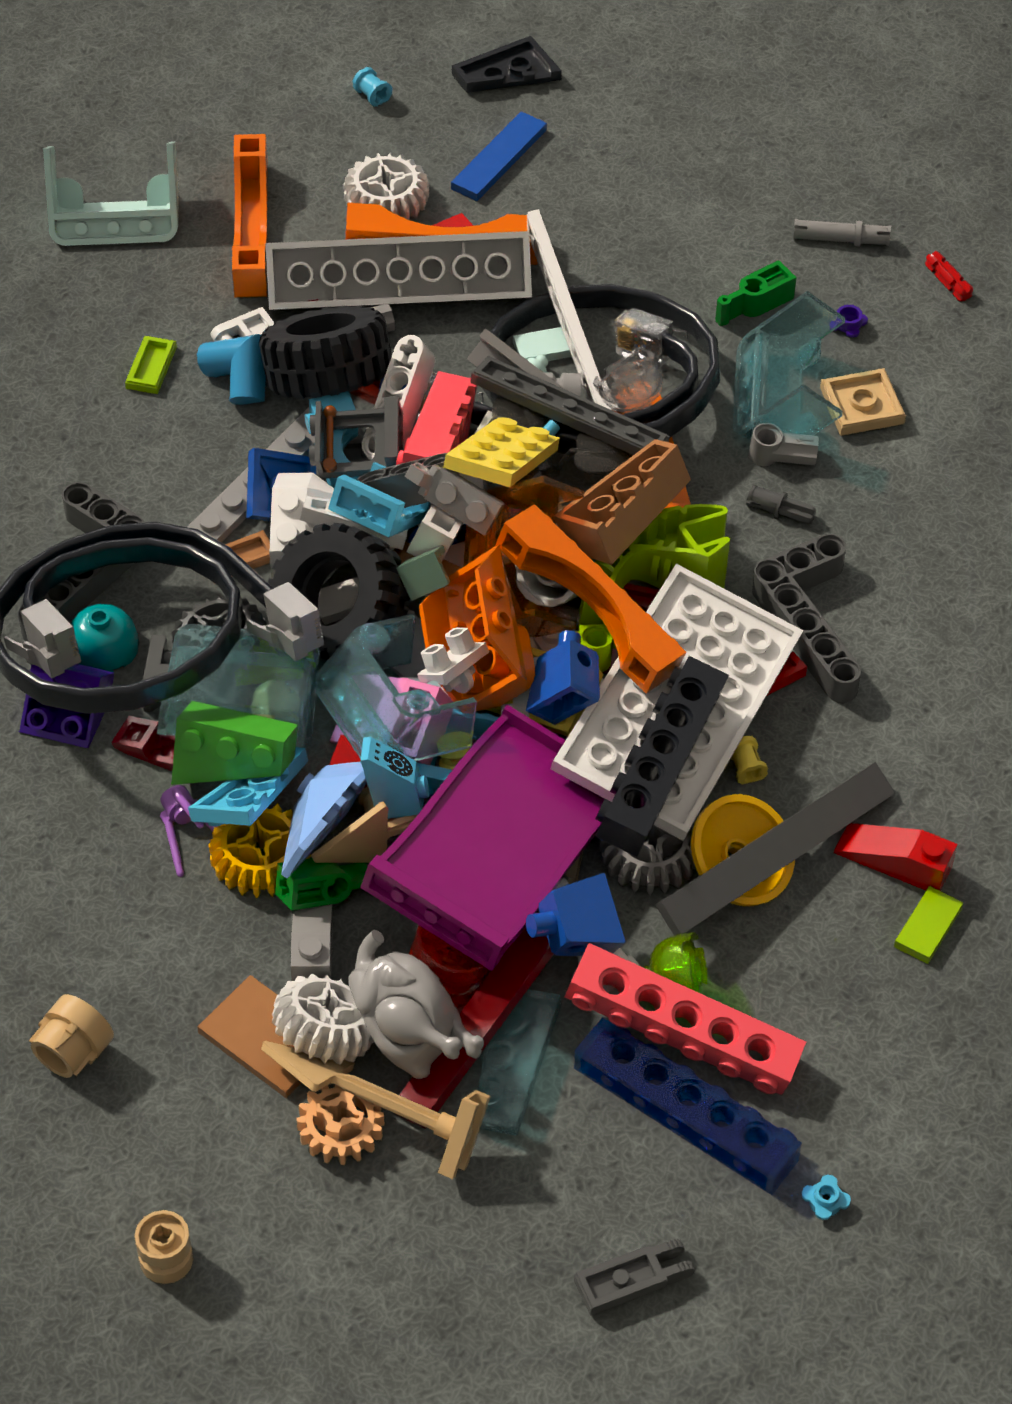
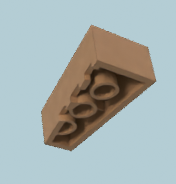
(624, 501)

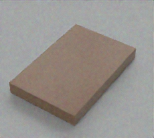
(241, 1027)

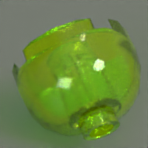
(680, 961)

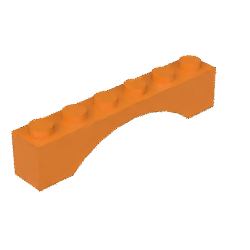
(251, 216)
(378, 222)
(544, 549)

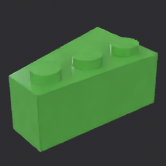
(229, 745)

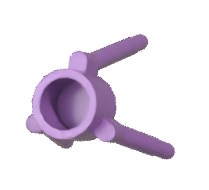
(176, 804)

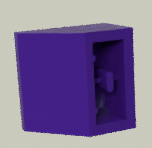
(64, 724)

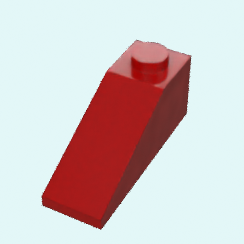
(900, 853)

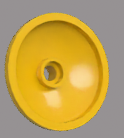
(729, 826)

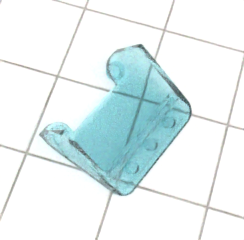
(249, 680)

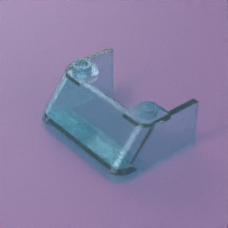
(772, 366)
(370, 706)

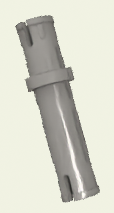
(842, 232)

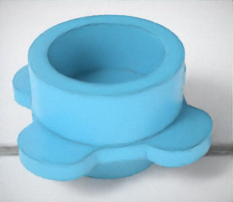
(826, 1208)

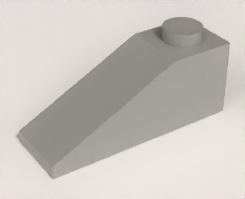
(312, 942)

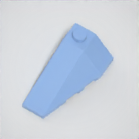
(320, 809)

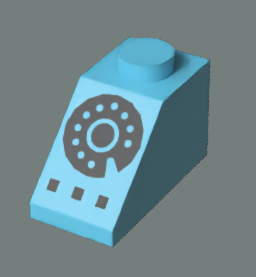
(393, 779)

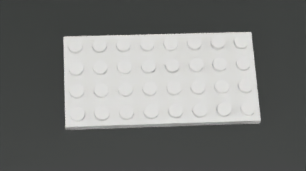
(712, 629)

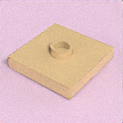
(866, 401)

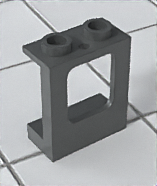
(388, 436)

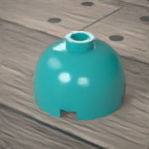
(105, 637)

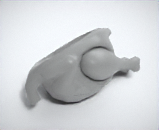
(407, 1009)

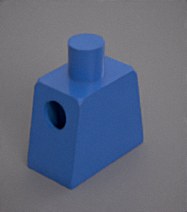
(564, 680)
(578, 916)

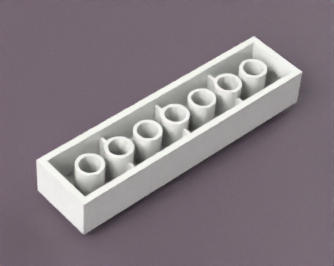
(398, 270)

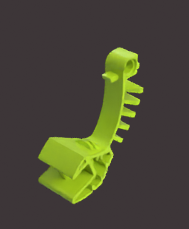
(678, 536)

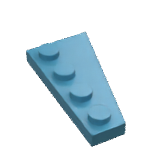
(244, 799)

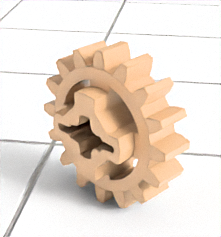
(343, 1124)

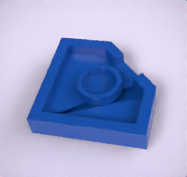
(262, 473)

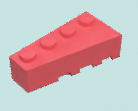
(443, 419)

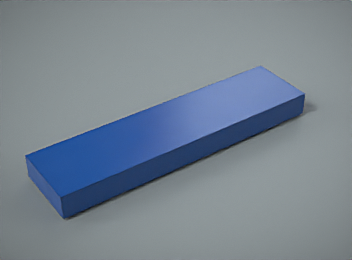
(498, 156)

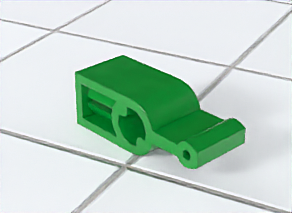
(757, 293)
(318, 883)

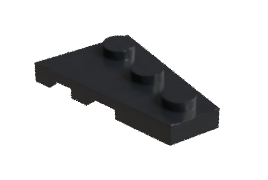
(507, 66)

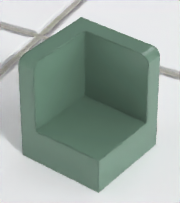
(424, 573)

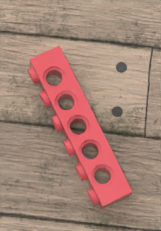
(707, 1017)

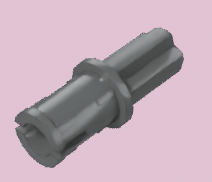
(780, 505)

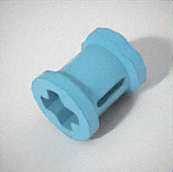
(375, 89)

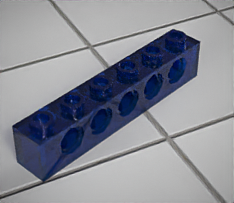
(695, 1123)

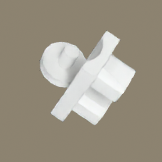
(454, 667)

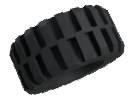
(325, 352)
(330, 547)

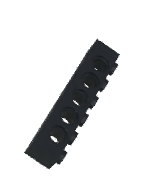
(661, 755)

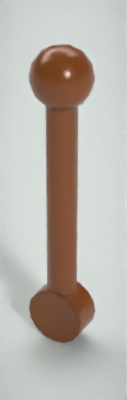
(329, 463)

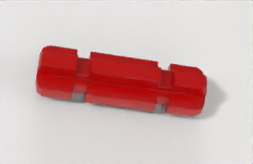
(949, 276)

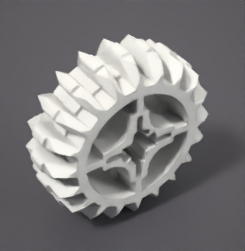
(388, 182)
(321, 1019)

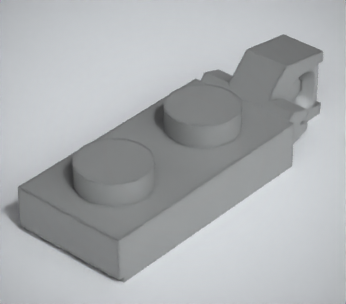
(456, 496)

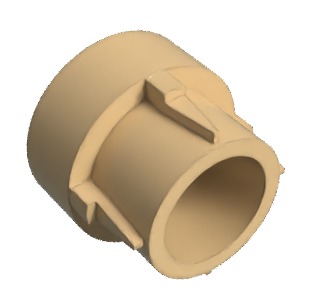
(70, 1036)

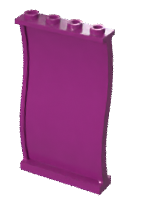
(489, 841)

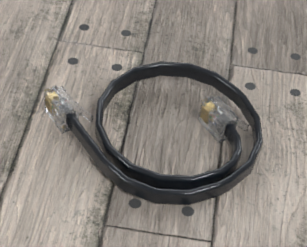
(641, 329)

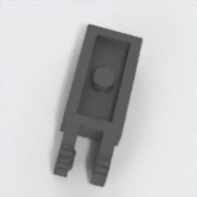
(631, 1276)

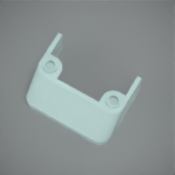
(111, 222)

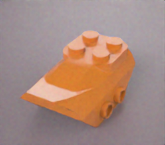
(483, 603)

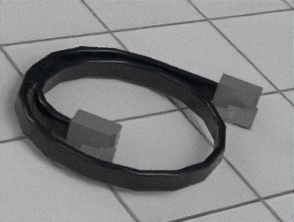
(51, 638)

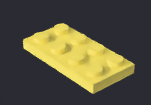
(502, 452)

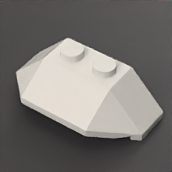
(286, 508)

